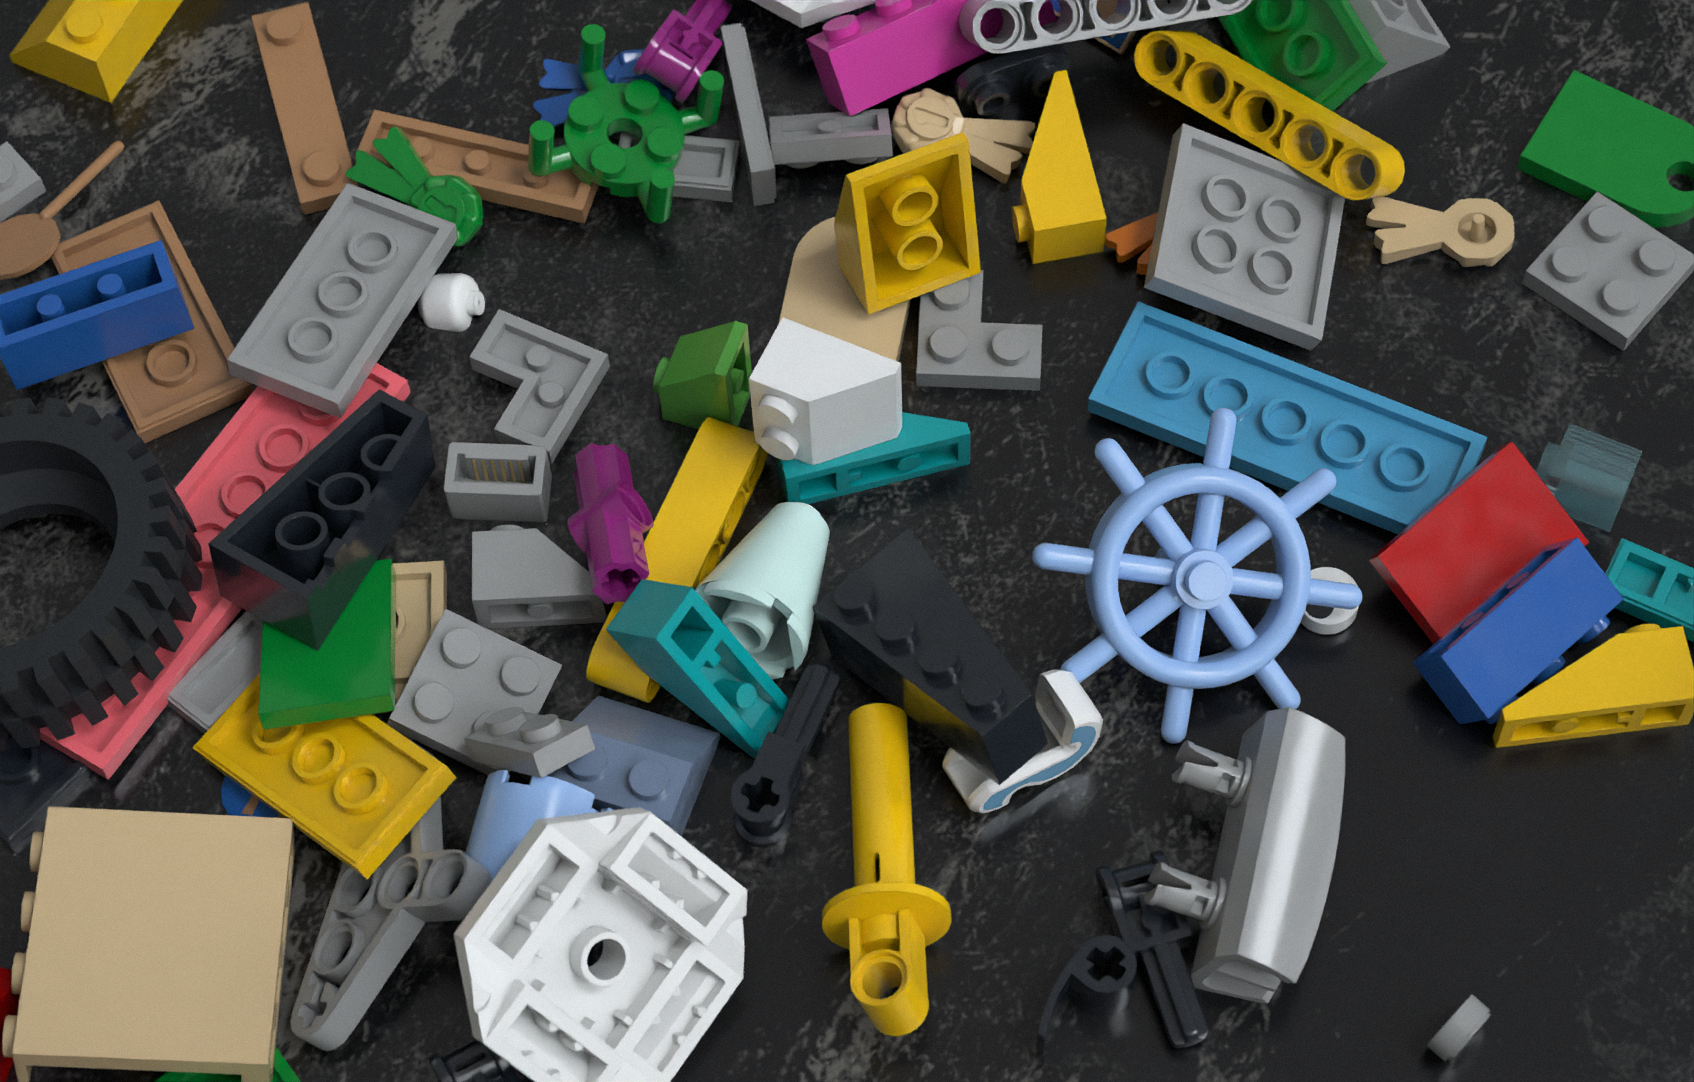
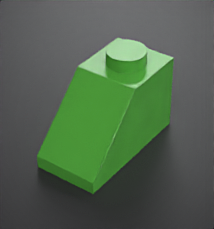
(706, 376)

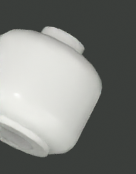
(450, 302)

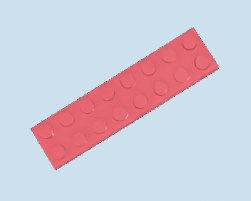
(235, 470)

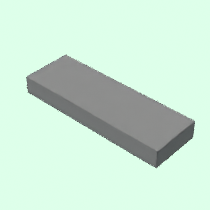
(748, 114)

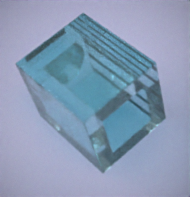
(1589, 475)

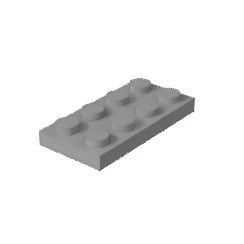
(342, 300)

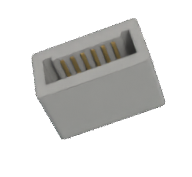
(498, 482)

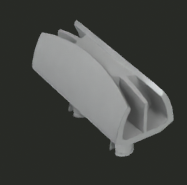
(1271, 853)

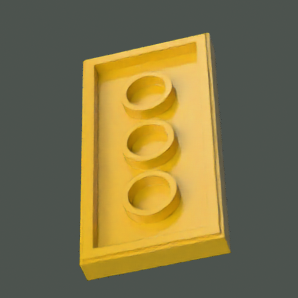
(339, 780)

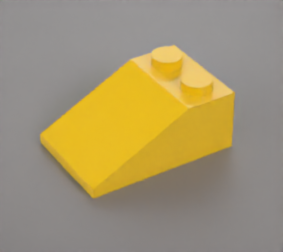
(908, 224)

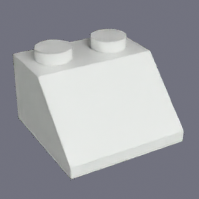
(822, 396)

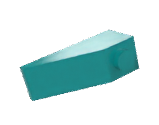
(920, 449)
(699, 661)

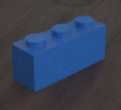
(91, 314)
(1520, 632)

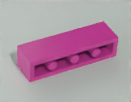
(896, 48)

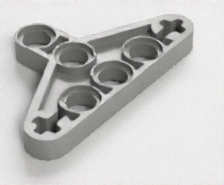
(380, 927)

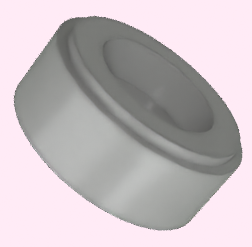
(1459, 1028)

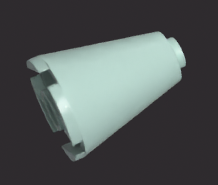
(770, 585)

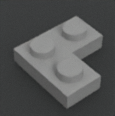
(973, 354)
(551, 377)

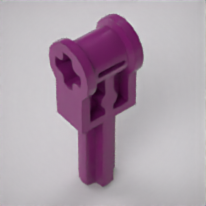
(684, 46)

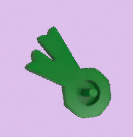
(411, 182)

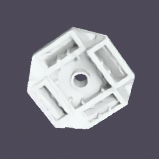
(665, 962)

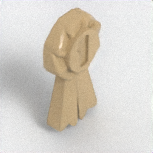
(933, 117)
(1468, 231)

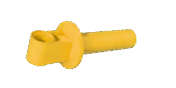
(886, 914)

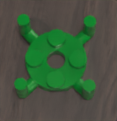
(630, 108)

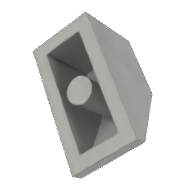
(529, 581)

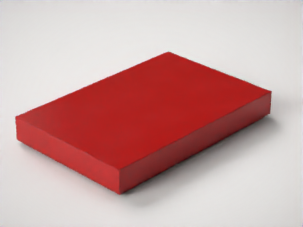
(1473, 541)

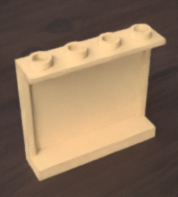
(153, 943)

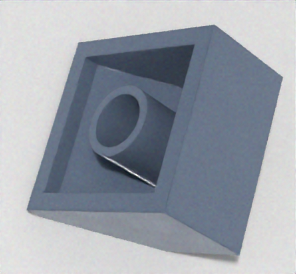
(641, 761)

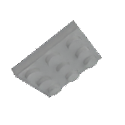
(1245, 238)

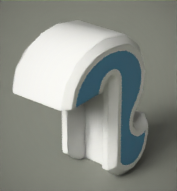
(1071, 732)

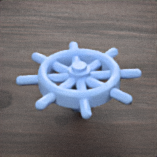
(1198, 575)

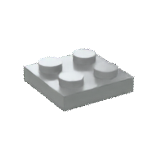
(1610, 271)
(463, 681)

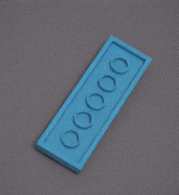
(1289, 418)

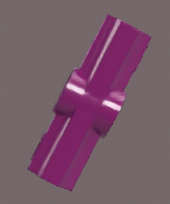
(610, 522)

